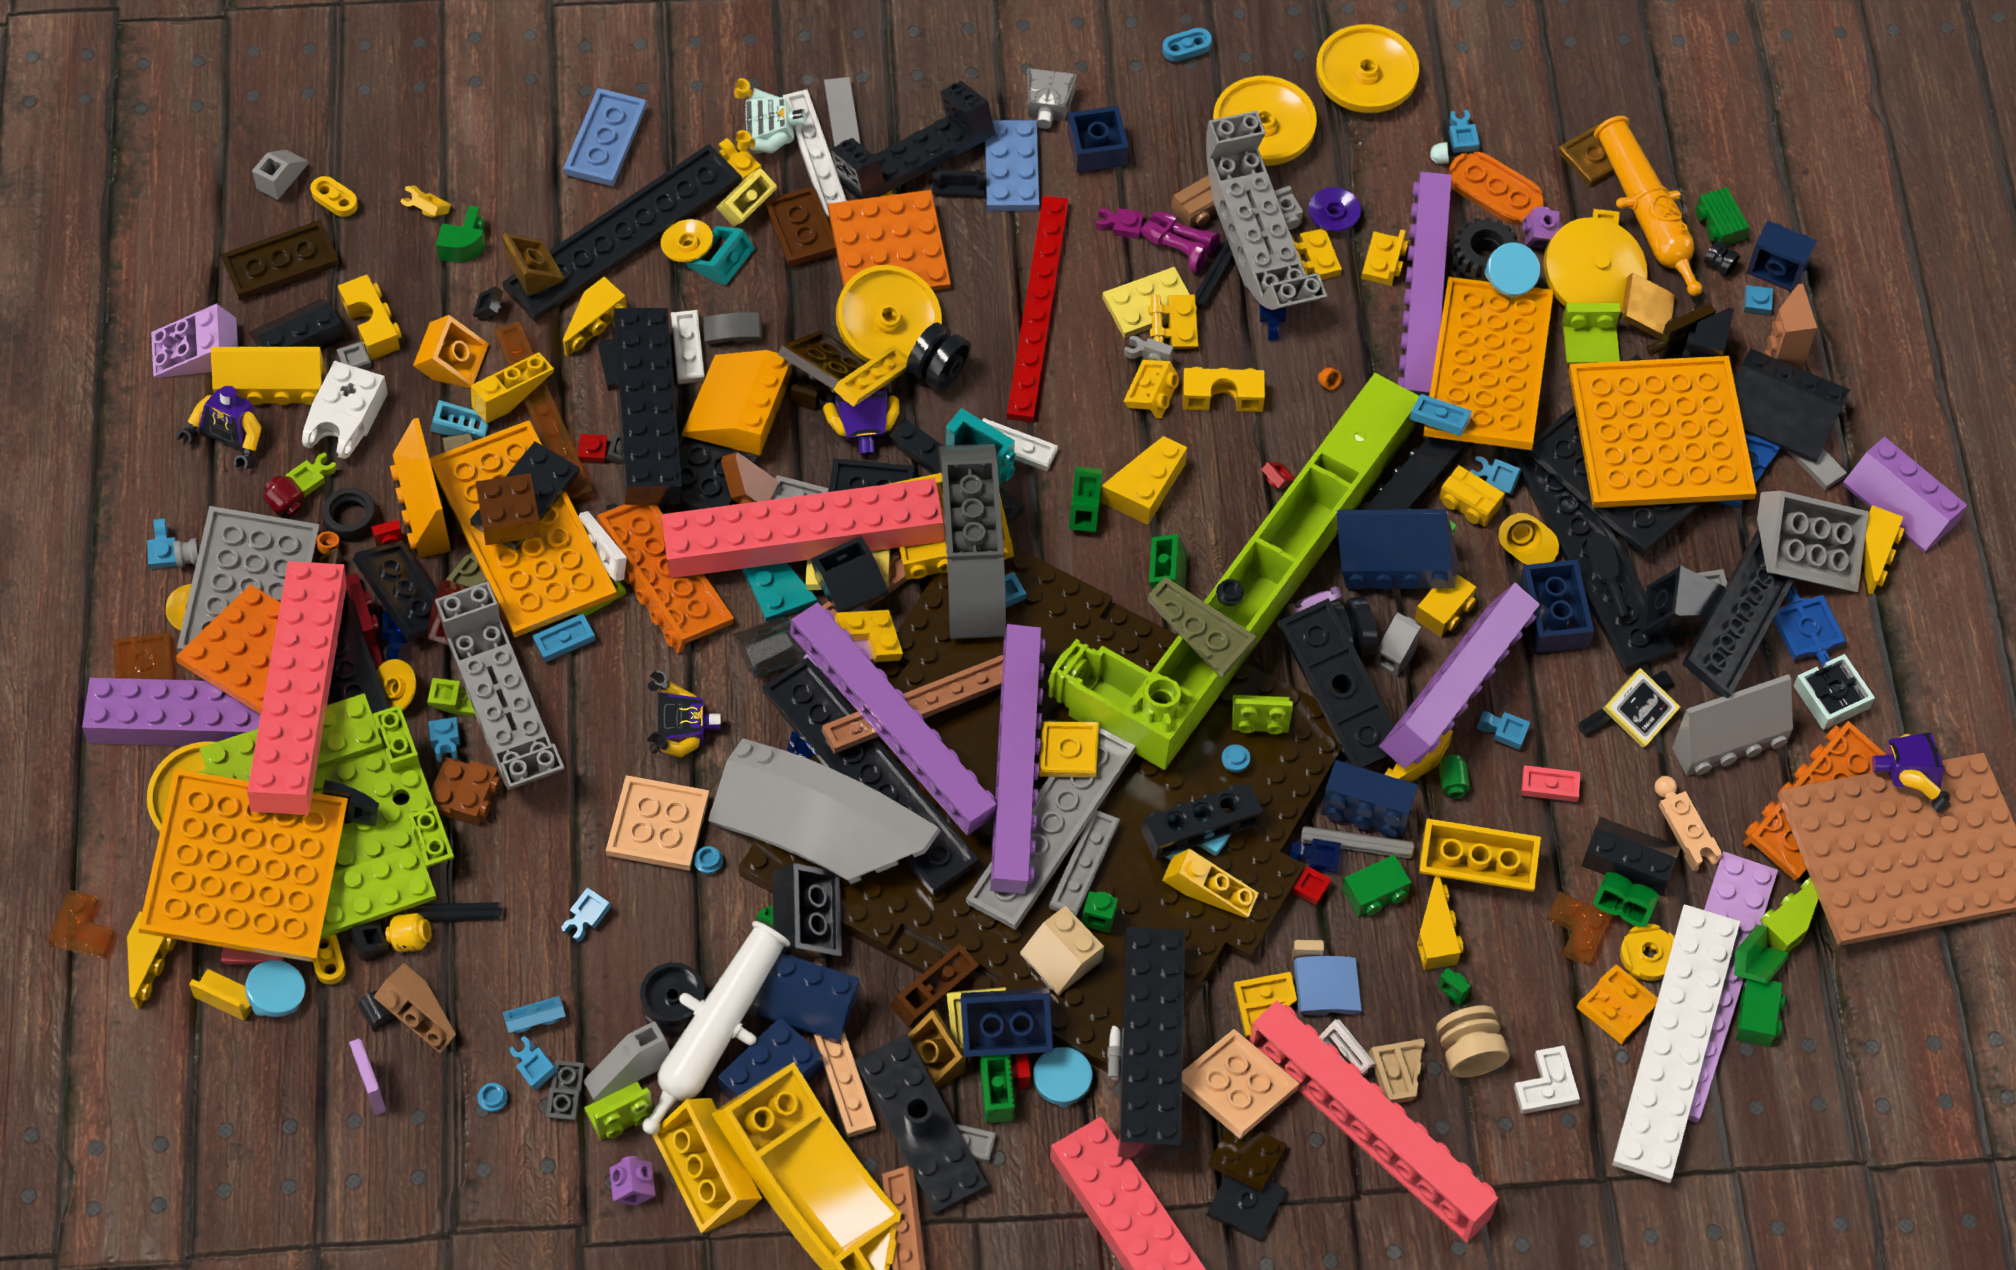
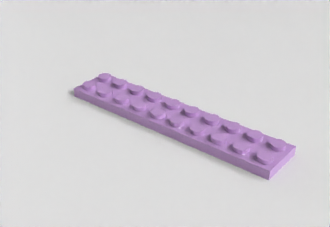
(1740, 893)

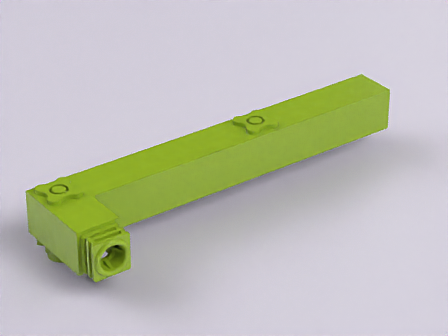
(1165, 706)

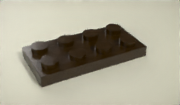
(280, 259)

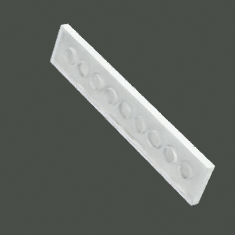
(1676, 1044)

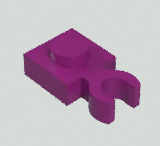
(1124, 223)

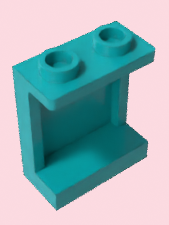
(970, 430)

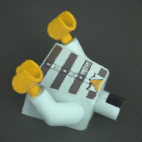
(768, 120)

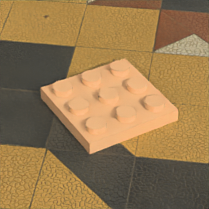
(657, 823)
(1237, 1083)

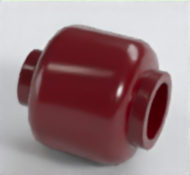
(283, 495)

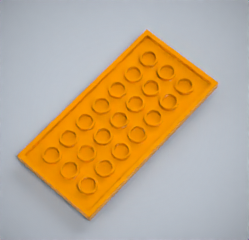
(1491, 361)
(546, 574)

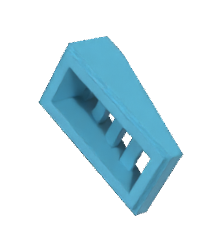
(450, 428)

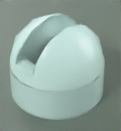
(1439, 153)

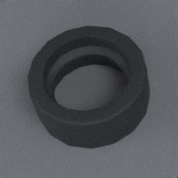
(346, 496)

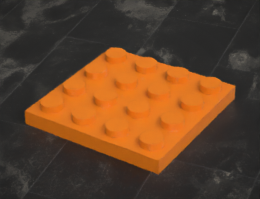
(890, 231)
(237, 647)

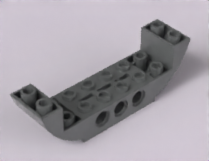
(973, 541)

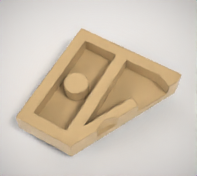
(1398, 1069)

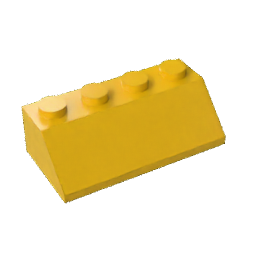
(269, 373)
(1479, 855)
(705, 1165)

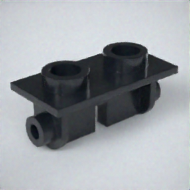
(958, 183)

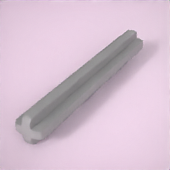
(1360, 842)

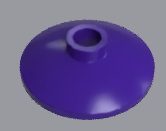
(1334, 201)

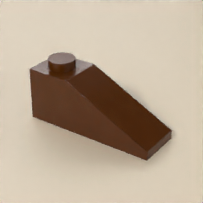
(933, 985)

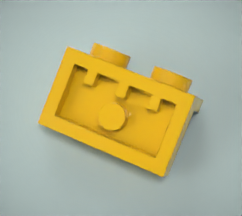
(1383, 258)
(1152, 387)

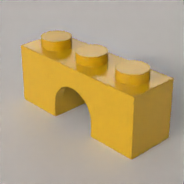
(362, 300)
(1243, 385)

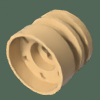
(1472, 1041)

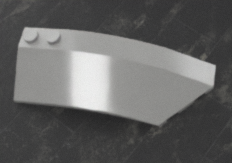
(816, 812)

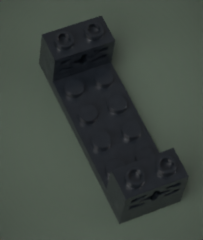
(873, 175)

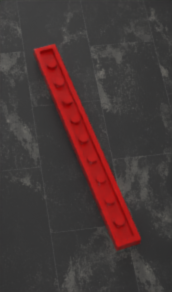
(1037, 309)

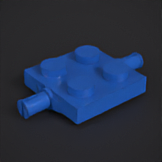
(1808, 627)

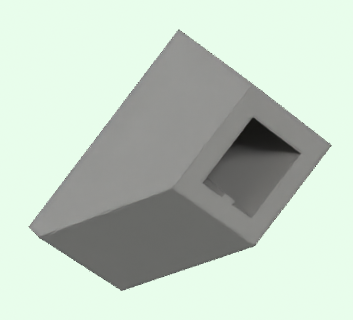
(277, 172)
(1398, 644)

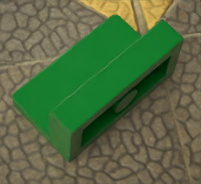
(1755, 959)

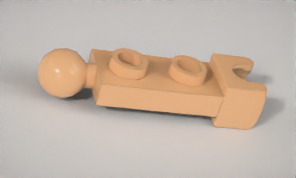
(1686, 824)

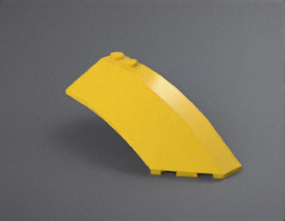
(810, 1174)

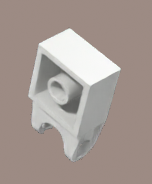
(345, 407)

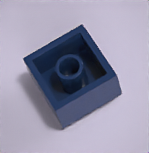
(1097, 139)
(1781, 256)

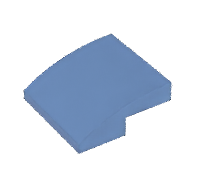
(1327, 985)

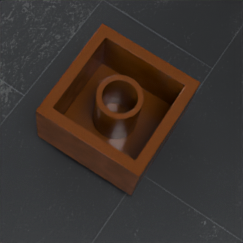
(508, 509)

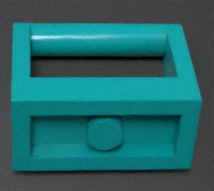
(728, 257)

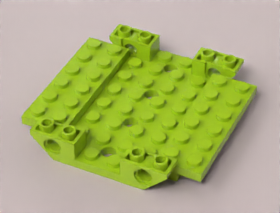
(380, 865)

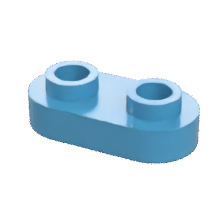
(1183, 45)

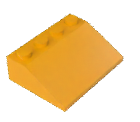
(739, 400)
(419, 494)

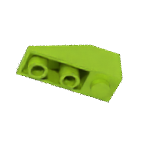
(1791, 921)

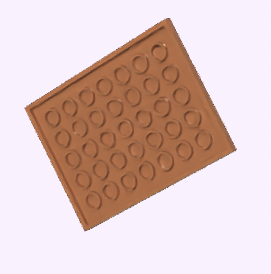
(1896, 863)

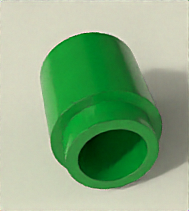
(1453, 777)

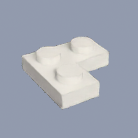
(1554, 1088)

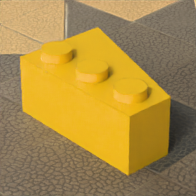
(1145, 480)

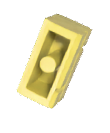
(747, 197)

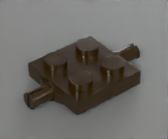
(1677, 332)

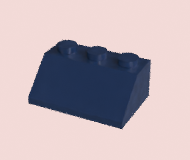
(809, 997)

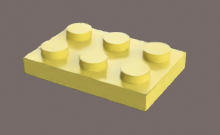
(1130, 301)

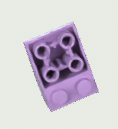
(187, 343)

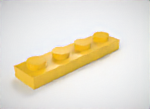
(872, 376)

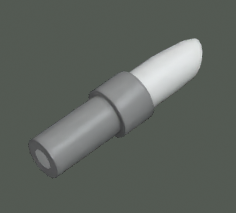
(1114, 1054)

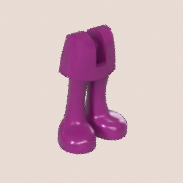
(1162, 230)

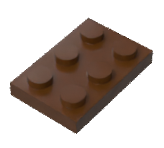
(800, 226)

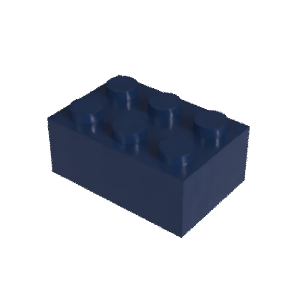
(1563, 611)
(1368, 800)
(1006, 1022)
(769, 1054)

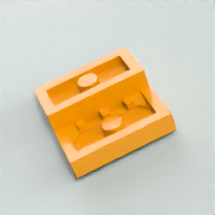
(1618, 1004)

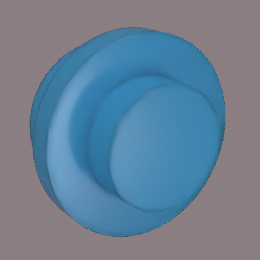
(1235, 758)
(708, 860)
(492, 1097)

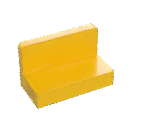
(222, 994)

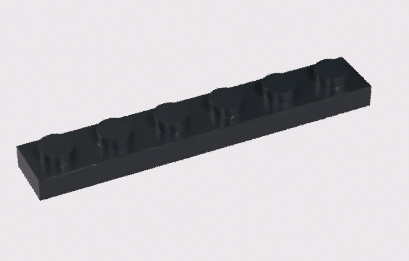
(925, 451)

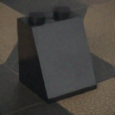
(1679, 603)

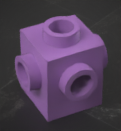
(1540, 227)
(632, 1181)

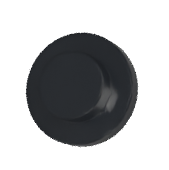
(1230, 592)

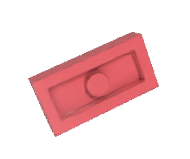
(1550, 783)

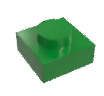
(1454, 985)

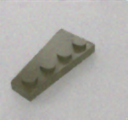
(1205, 629)

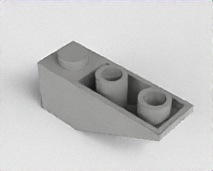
(628, 1062)

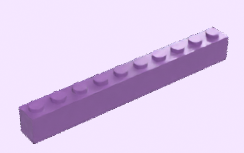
(1425, 281)
(893, 718)
(1016, 760)

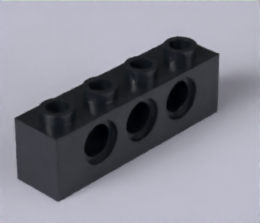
(1192, 833)

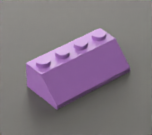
(1903, 487)

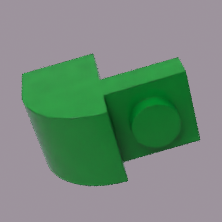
(462, 243)
(1085, 499)

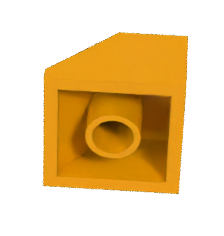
(450, 353)

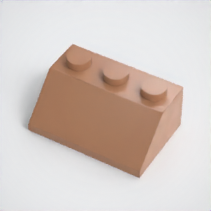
(1792, 330)

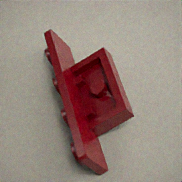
(368, 623)

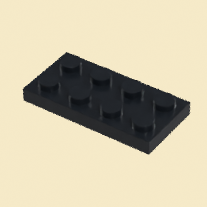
(550, 479)
(399, 586)

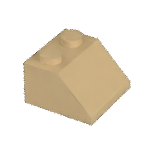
(1062, 950)

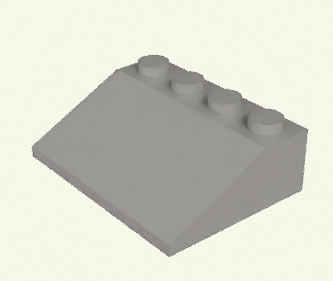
(1812, 539)
(1735, 726)

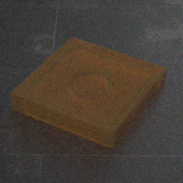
(144, 657)

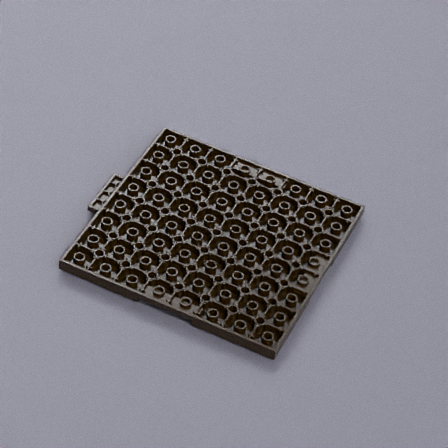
(1284, 770)

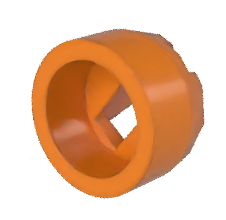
(1331, 374)
(327, 541)

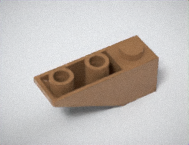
(416, 1006)

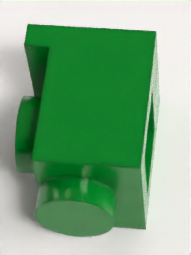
(1101, 906)

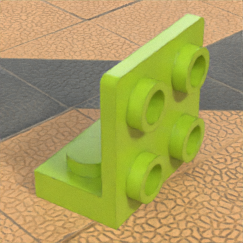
(1591, 332)
(1261, 714)
(620, 1110)

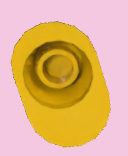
(1528, 539)

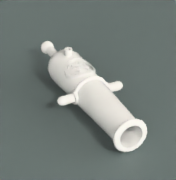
(716, 1021)

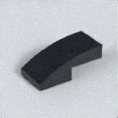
(360, 806)

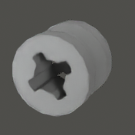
(186, 552)

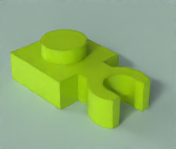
(310, 476)

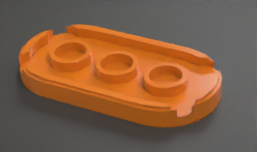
(1494, 187)

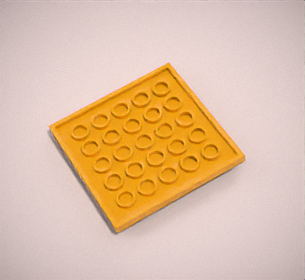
(1661, 431)
(241, 873)

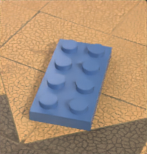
(605, 137)
(1012, 166)

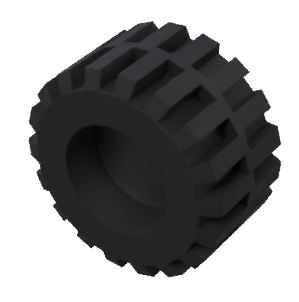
(1478, 236)

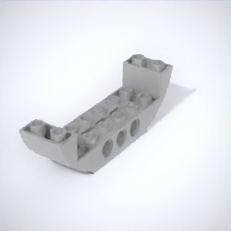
(1253, 215)
(497, 687)

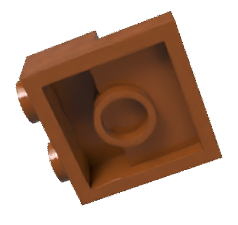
(465, 790)

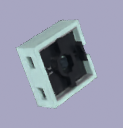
(1834, 692)

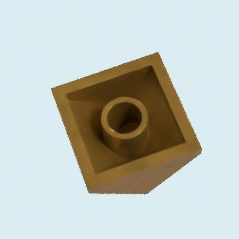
(531, 263)
(938, 1050)

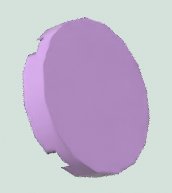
(1314, 599)

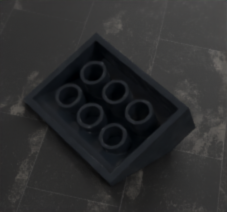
(1787, 404)

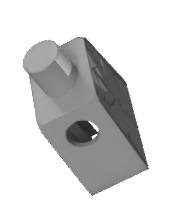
(1049, 95)

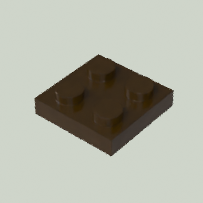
(1249, 1158)

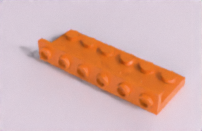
(680, 606)
(1843, 756)

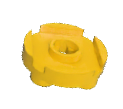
(1634, 945)

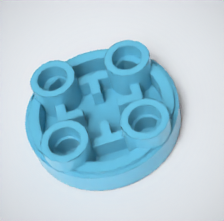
(1513, 269)
(274, 988)
(1062, 1076)

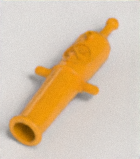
(1649, 200)

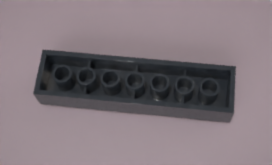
(646, 406)
(1151, 1044)

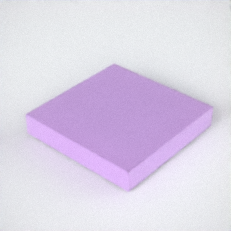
(367, 1076)

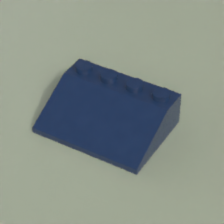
(1397, 549)

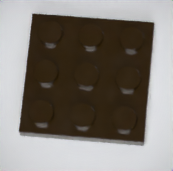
(821, 358)

